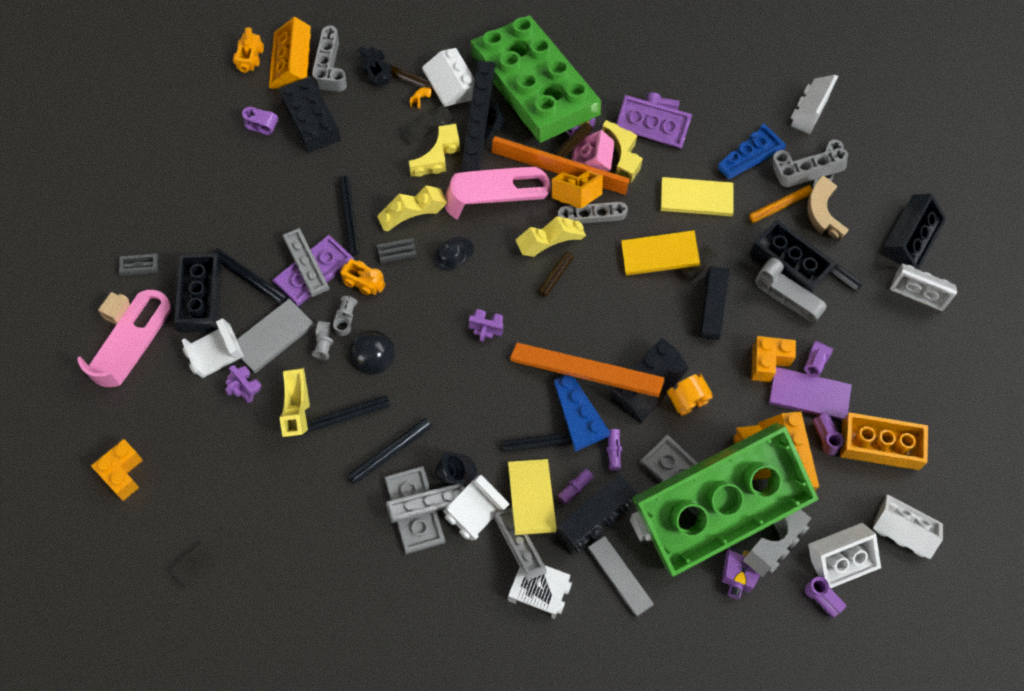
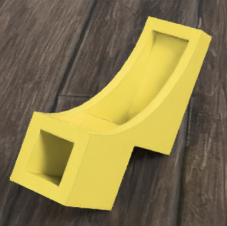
(625, 140)
(434, 160)
(404, 206)
(557, 231)
(296, 401)

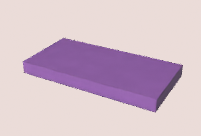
(654, 121)
(330, 259)
(810, 394)

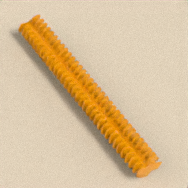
(780, 203)

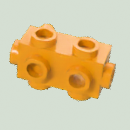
(248, 51)
(368, 280)

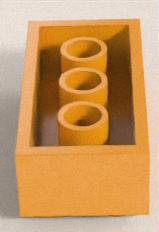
(884, 441)

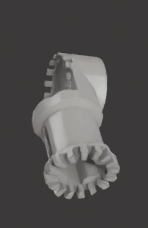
(344, 315)
(323, 341)

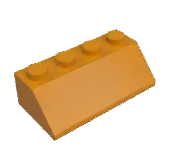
(289, 53)
(797, 431)

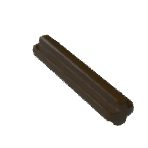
(410, 77)
(574, 140)
(555, 274)

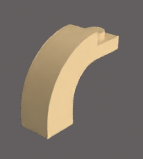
(818, 210)

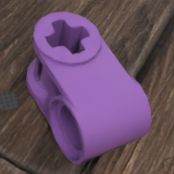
(261, 122)

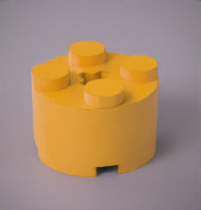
(690, 393)

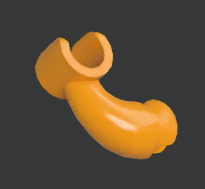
(422, 92)

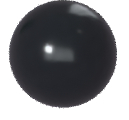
(372, 352)

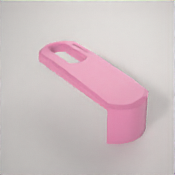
(493, 186)
(126, 342)

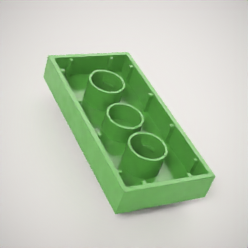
(536, 78)
(725, 498)

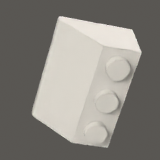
(450, 77)
(813, 103)
(923, 287)
(908, 527)
(845, 555)

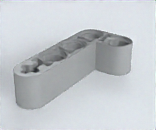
(324, 73)
(810, 168)
(788, 292)

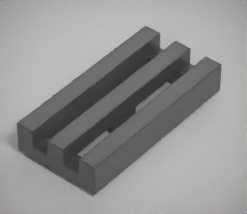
(396, 247)
(138, 267)

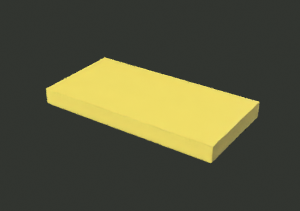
(697, 196)
(531, 497)

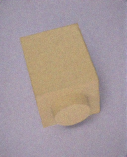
(114, 307)

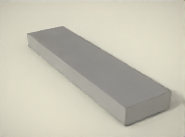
(306, 262)
(422, 503)
(520, 546)
(620, 576)

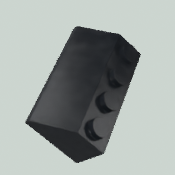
(915, 231)
(660, 361)

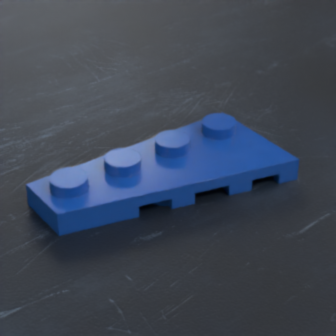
(756, 149)
(581, 417)

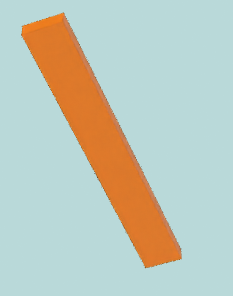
(556, 163)
(587, 369)

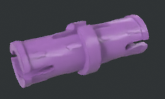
(614, 450)
(575, 486)

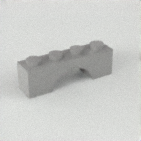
(766, 553)

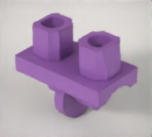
(485, 327)
(239, 385)

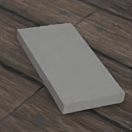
(273, 335)
(668, 460)
(419, 531)

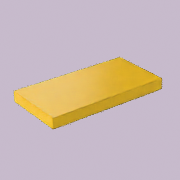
(660, 253)

